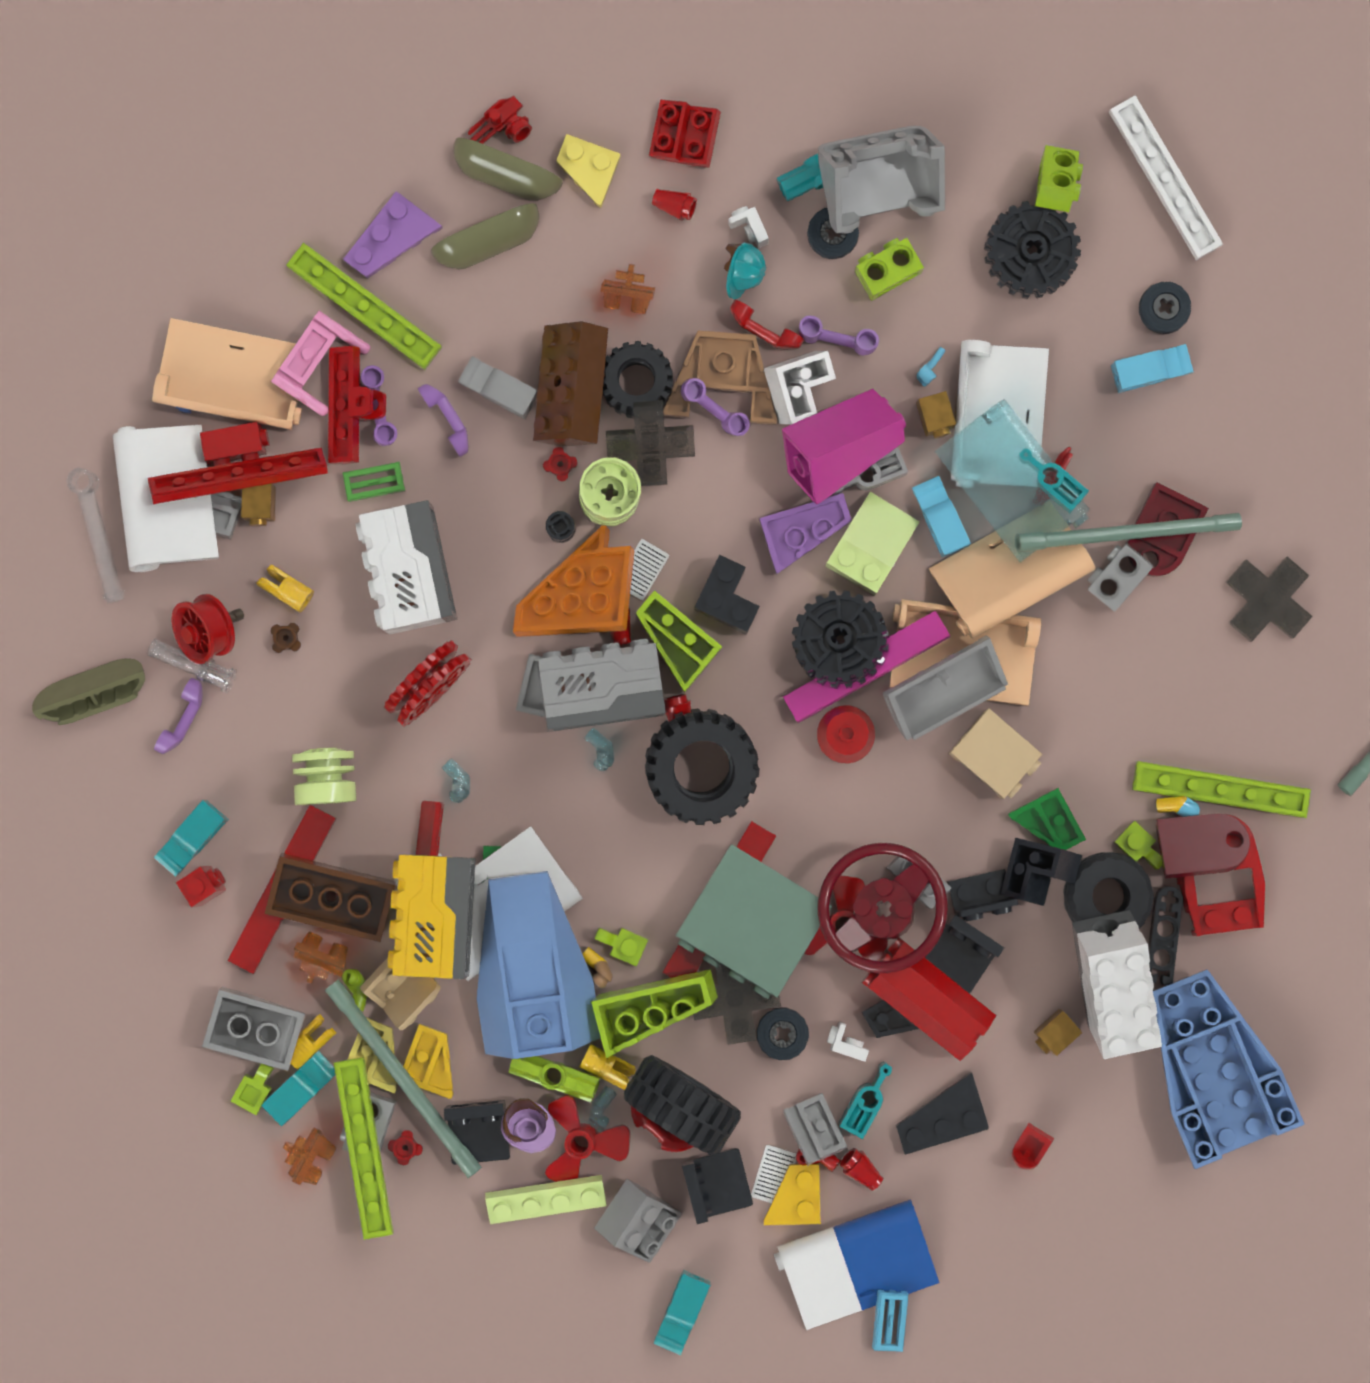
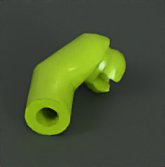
(353, 980)

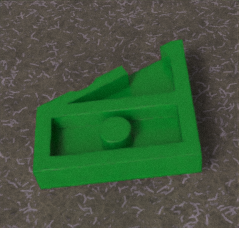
(1050, 820)

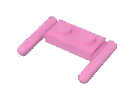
(308, 354)

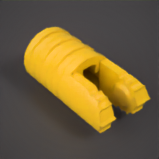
(290, 590)
(306, 1045)
(608, 1068)

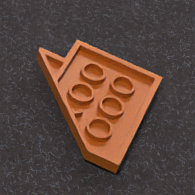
(582, 594)

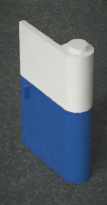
(848, 1263)

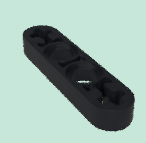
(1167, 943)

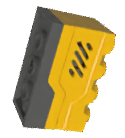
(432, 916)

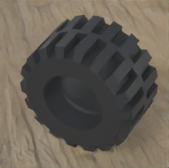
(636, 355)

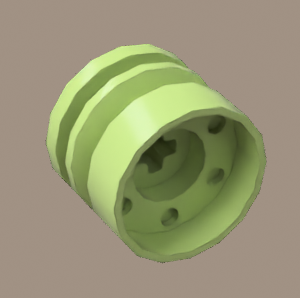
(614, 475)
(324, 777)

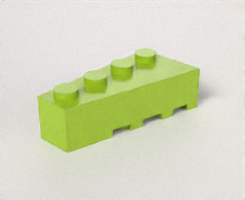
(645, 1009)

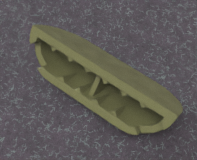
(505, 171)
(488, 238)
(90, 692)

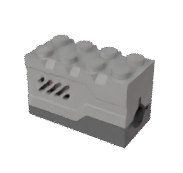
(601, 685)

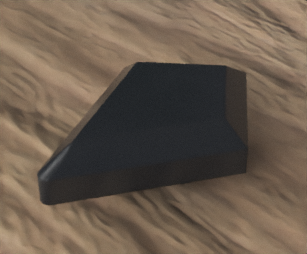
(886, 1020)

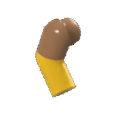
(600, 965)

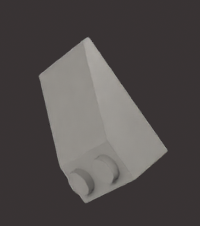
(253, 1028)

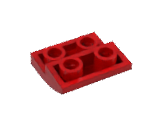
(684, 133)

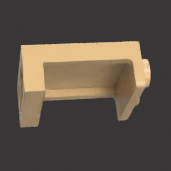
(996, 754)

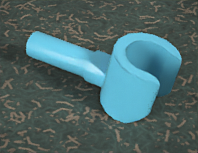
(925, 374)

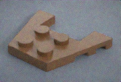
(725, 364)

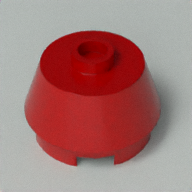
(846, 734)

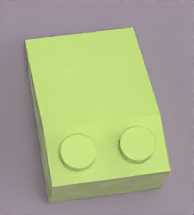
(872, 543)

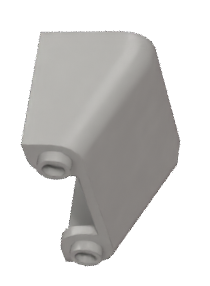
(882, 175)

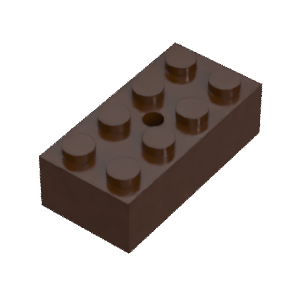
(570, 384)
(301, 891)

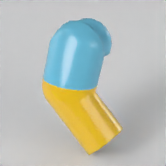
(1180, 805)

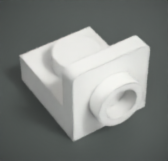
(754, 230)
(851, 1048)

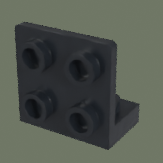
(980, 894)
(963, 952)
(479, 1129)
(717, 1184)

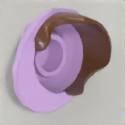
(528, 1126)

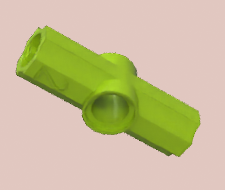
(572, 1080)

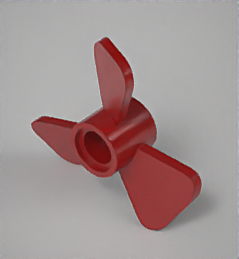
(845, 895)
(609, 1142)

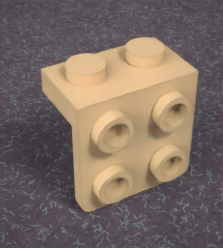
(400, 995)

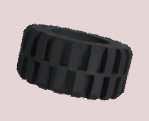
(718, 801)
(682, 1105)

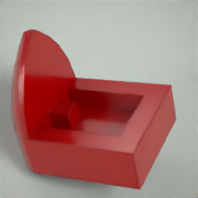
(1031, 1147)

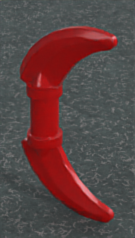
(668, 1141)

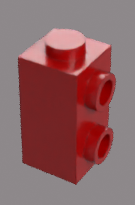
(234, 443)
(202, 885)

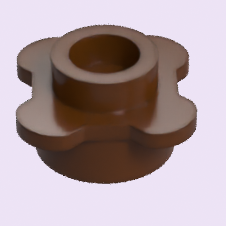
(279, 632)

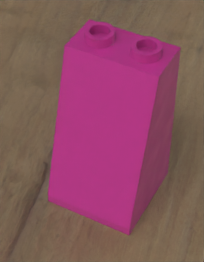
(841, 443)

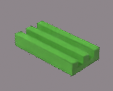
(378, 492)

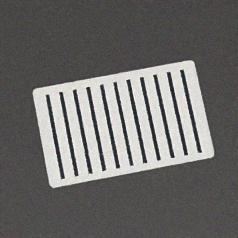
(646, 568)
(771, 1172)

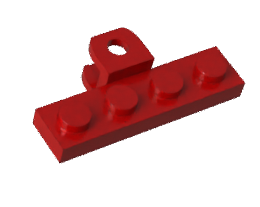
(348, 404)

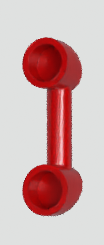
(787, 340)

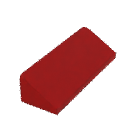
(429, 828)

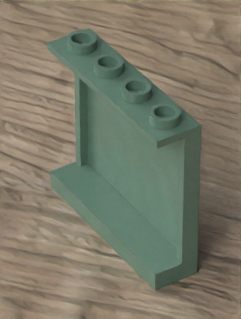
(751, 922)

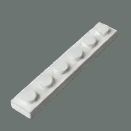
(1165, 177)

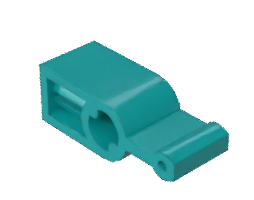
(1057, 490)
(191, 837)
(299, 1088)
(857, 1105)
(682, 1312)

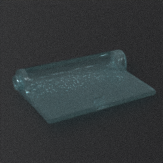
(990, 472)

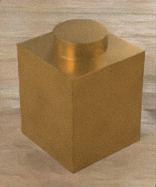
(936, 415)
(258, 504)
(1056, 1033)

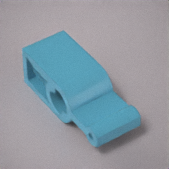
(1151, 368)
(941, 517)

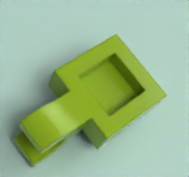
(1137, 844)
(626, 945)
(253, 1090)

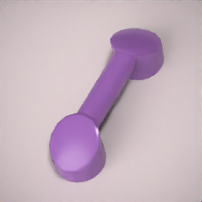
(863, 344)
(372, 378)
(732, 423)
(460, 437)
(193, 694)

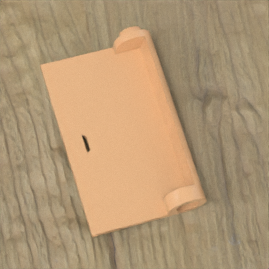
(225, 374)
(992, 585)
(1012, 640)

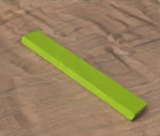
(364, 306)
(1221, 789)
(363, 1148)

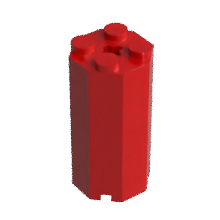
(932, 1002)

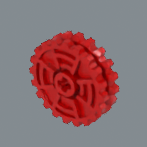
(427, 683)

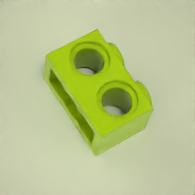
(1058, 179)
(892, 274)

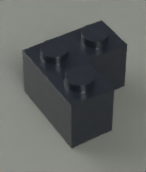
(719, 600)
(1033, 867)

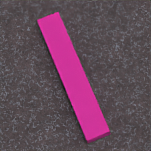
(902, 648)

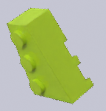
(679, 640)

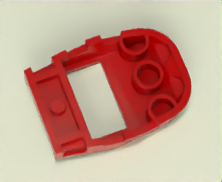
(1232, 914)

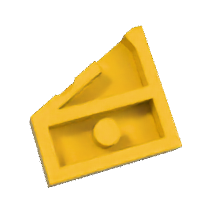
(430, 1061)
(796, 1197)

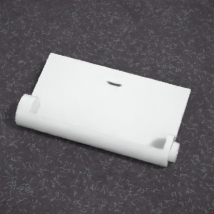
(1000, 373)
(166, 530)
(519, 856)

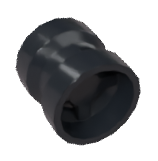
(563, 530)

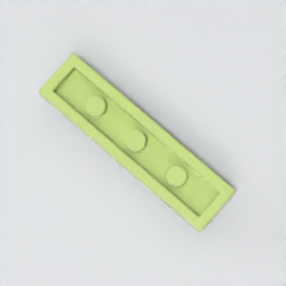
(545, 1199)

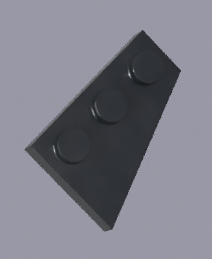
(945, 1118)

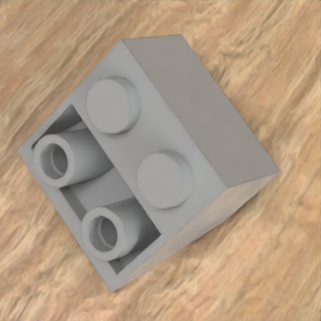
(637, 1221)

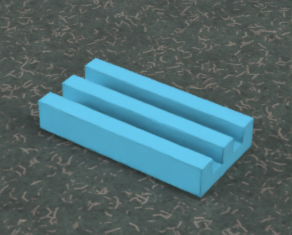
(892, 1295)

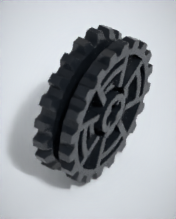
(1036, 271)
(863, 636)

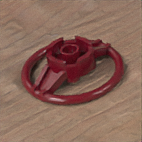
(867, 924)

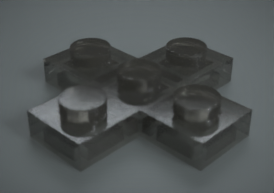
(650, 442)
(1268, 599)
(736, 1005)

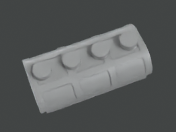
(946, 689)

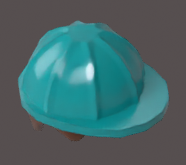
(744, 269)

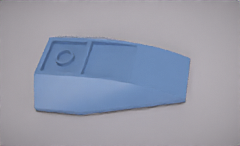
(532, 973)
(1218, 1072)

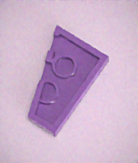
(390, 234)
(802, 528)

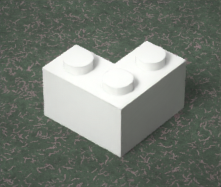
(791, 384)

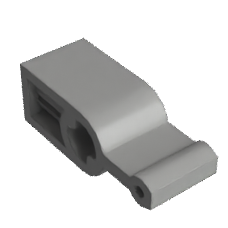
(498, 387)
(880, 476)

